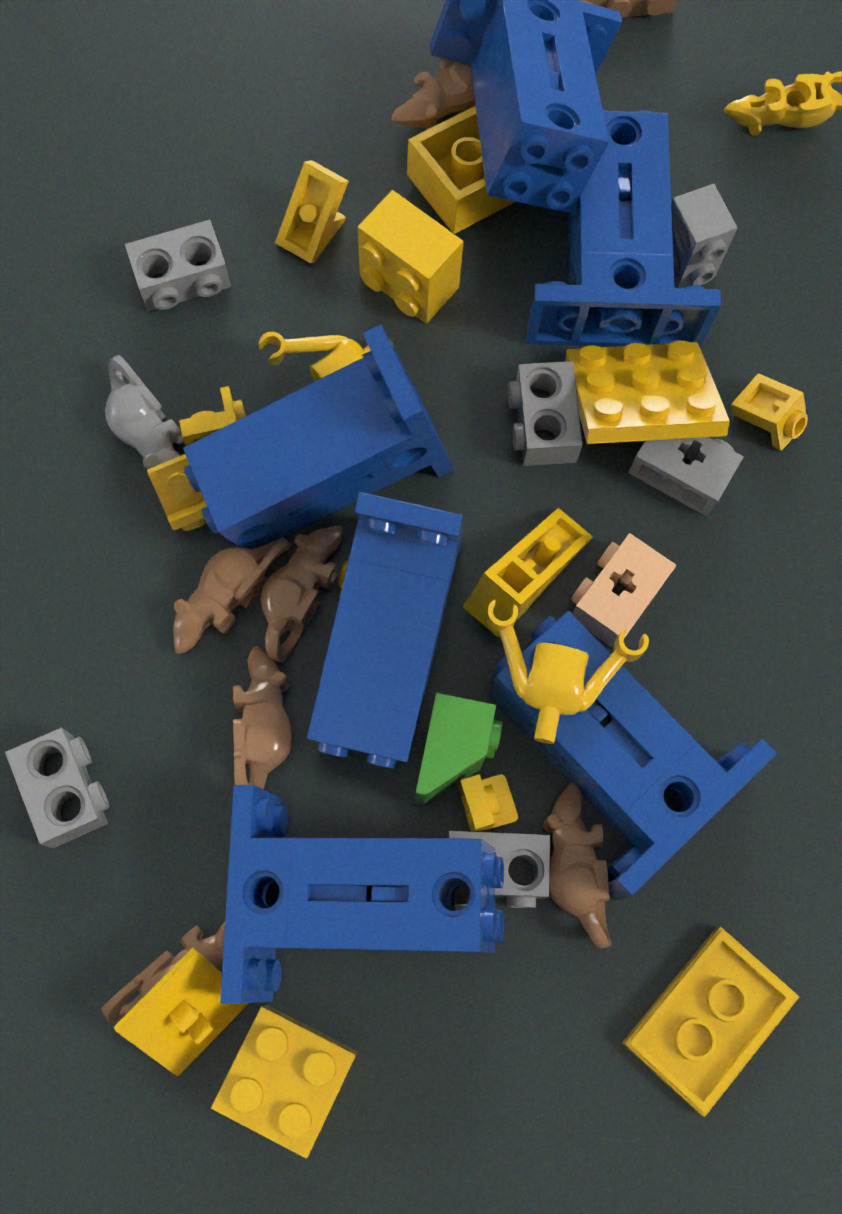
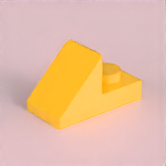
(312, 212)

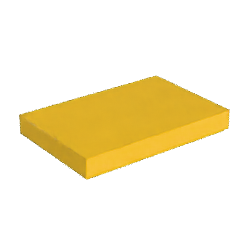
(710, 1020)

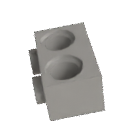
(700, 235)
(175, 256)
(555, 414)
(46, 794)
(510, 846)

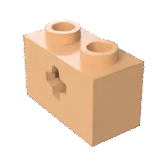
(637, 569)

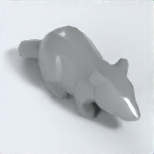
(137, 418)

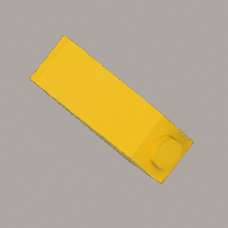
(528, 568)

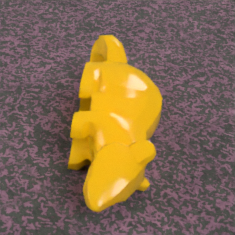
(798, 105)

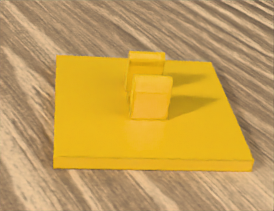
(180, 1014)

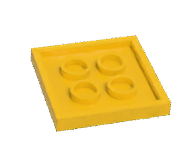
(646, 393)

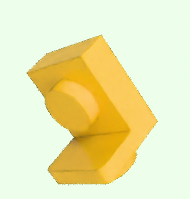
(772, 408)
(208, 422)
(177, 495)
(487, 802)

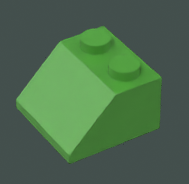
(456, 745)

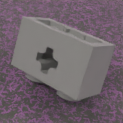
(695, 484)

